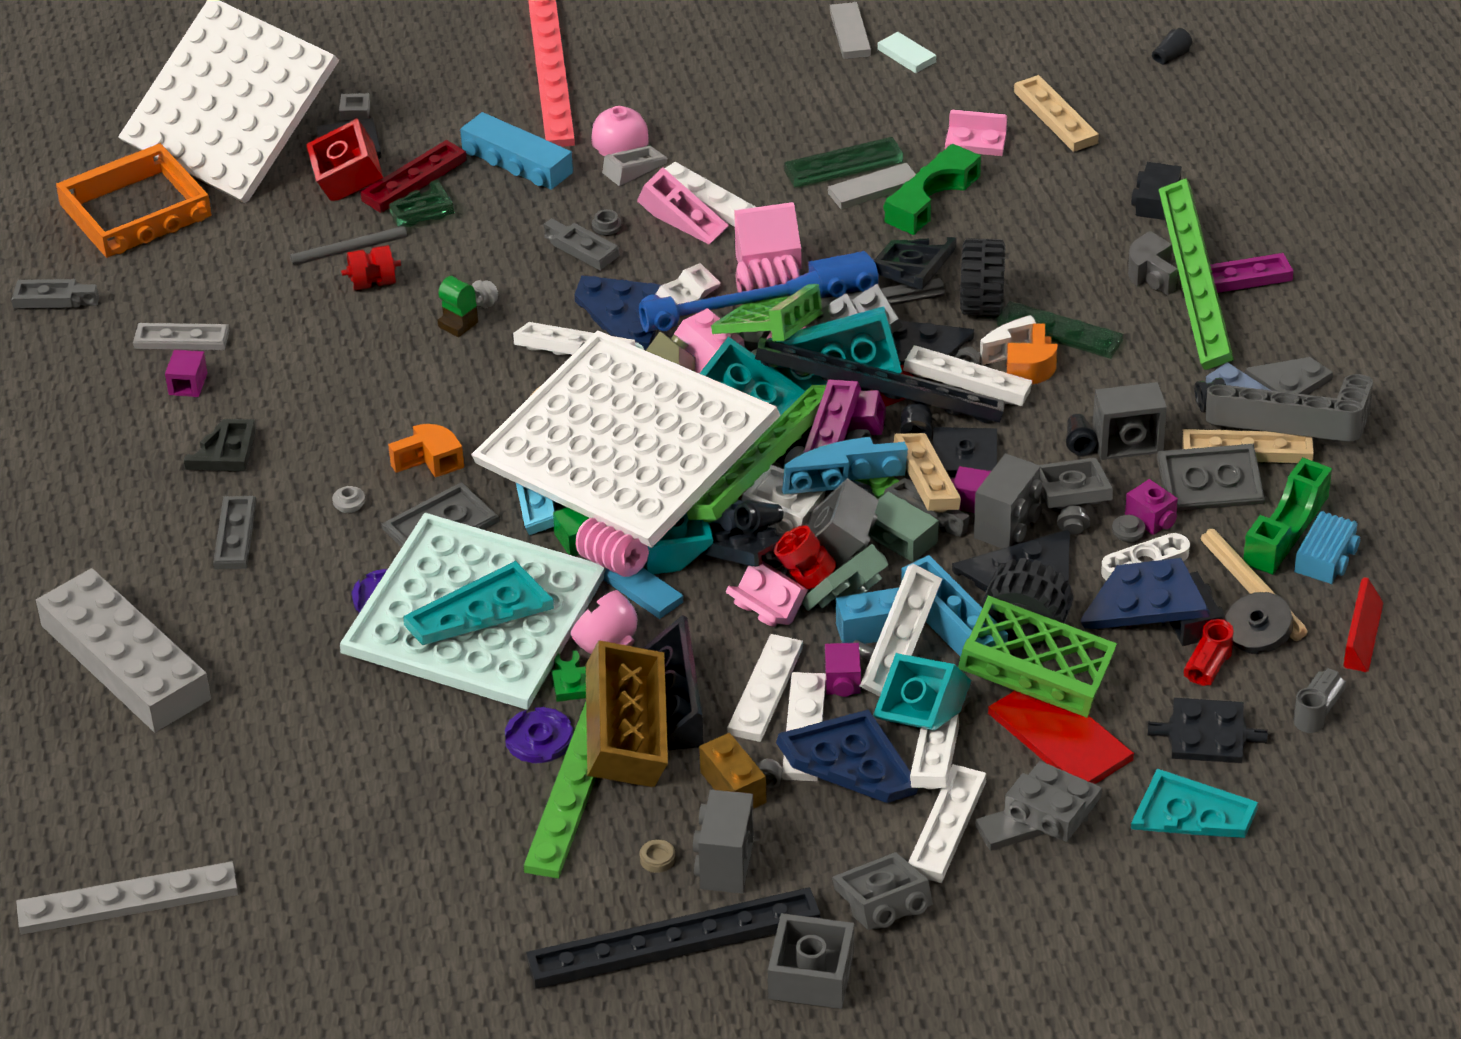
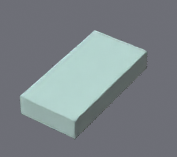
(906, 52)

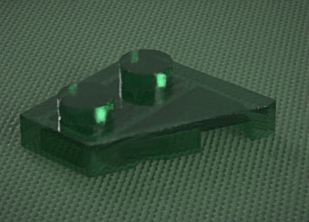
(421, 207)

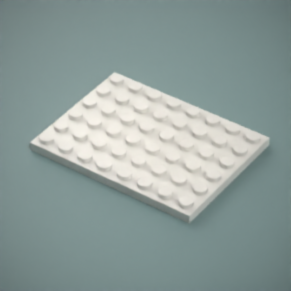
(625, 437)

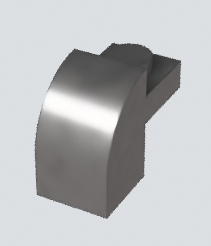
(1152, 263)

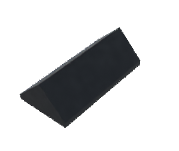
(681, 686)

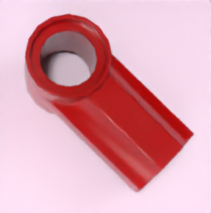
(1210, 652)

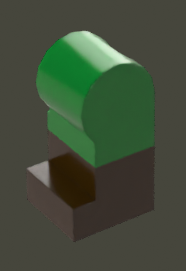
(458, 306)

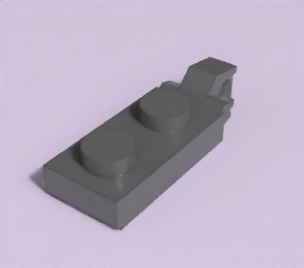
(581, 243)
(53, 294)
(953, 521)

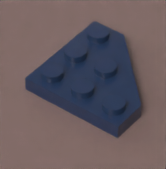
(616, 306)
(849, 754)

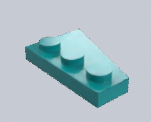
(1192, 808)

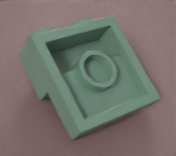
(852, 578)

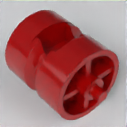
(371, 267)
(804, 556)

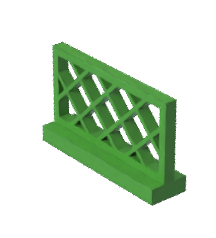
(779, 315)
(1028, 674)

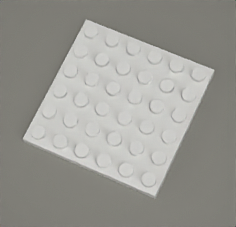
(230, 98)

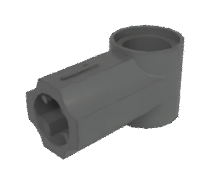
(1317, 700)

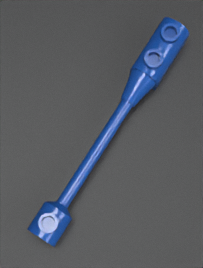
(834, 275)

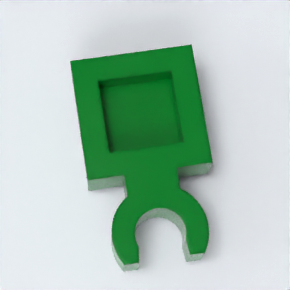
(569, 679)

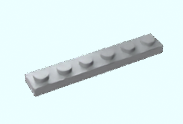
(126, 897)

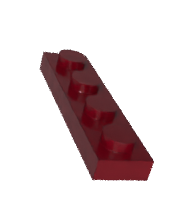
(413, 175)

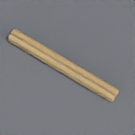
(1244, 573)

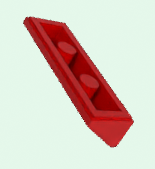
(1363, 628)

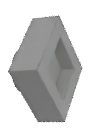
(354, 106)

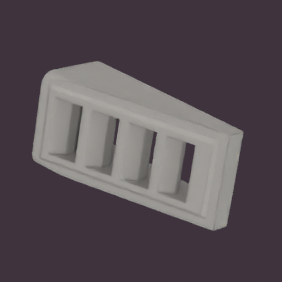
(623, 167)

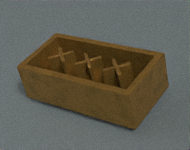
(626, 714)

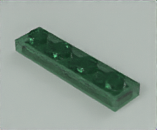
(843, 162)
(1066, 330)

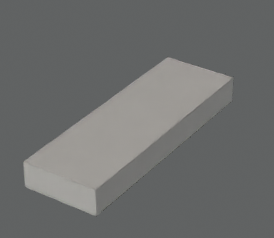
(850, 30)
(870, 186)
(181, 336)

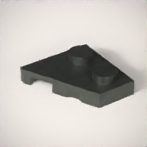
(225, 447)

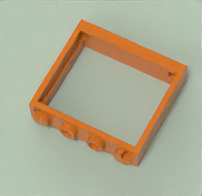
(124, 173)

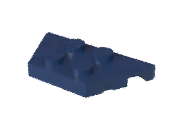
(1146, 595)

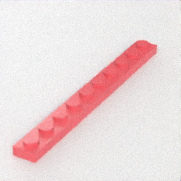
(551, 73)

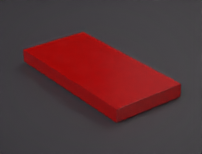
(1061, 737)

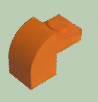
(1033, 360)
(428, 445)

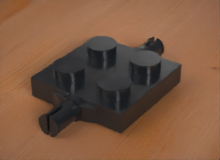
(1207, 730)

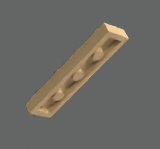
(1056, 113)
(1267, 445)
(928, 473)

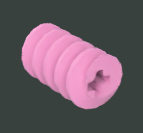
(765, 275)
(611, 548)

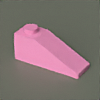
(679, 207)

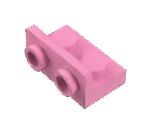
(977, 131)
(769, 594)

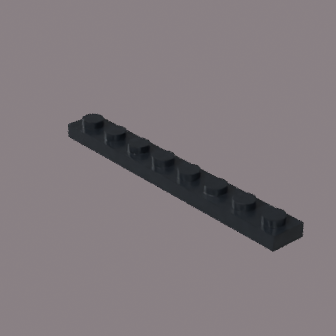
(890, 383)
(667, 938)

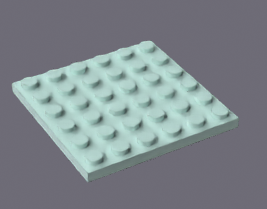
(495, 662)

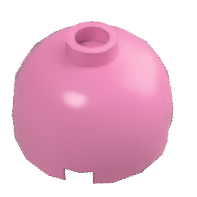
(619, 131)
(610, 622)

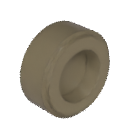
(657, 856)

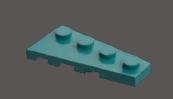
(488, 601)

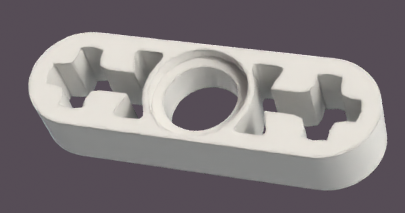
(1152, 548)

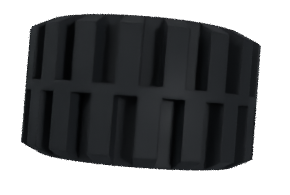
(982, 277)
(1031, 588)

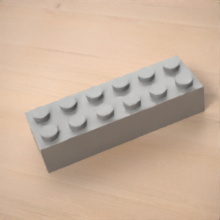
(123, 650)

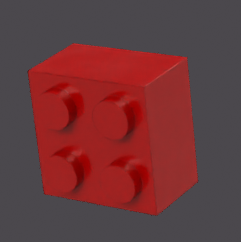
(344, 160)

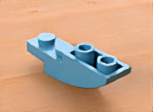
(834, 463)

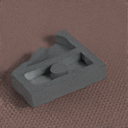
(1291, 376)

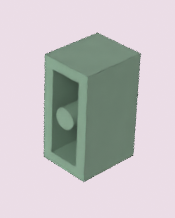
(903, 527)

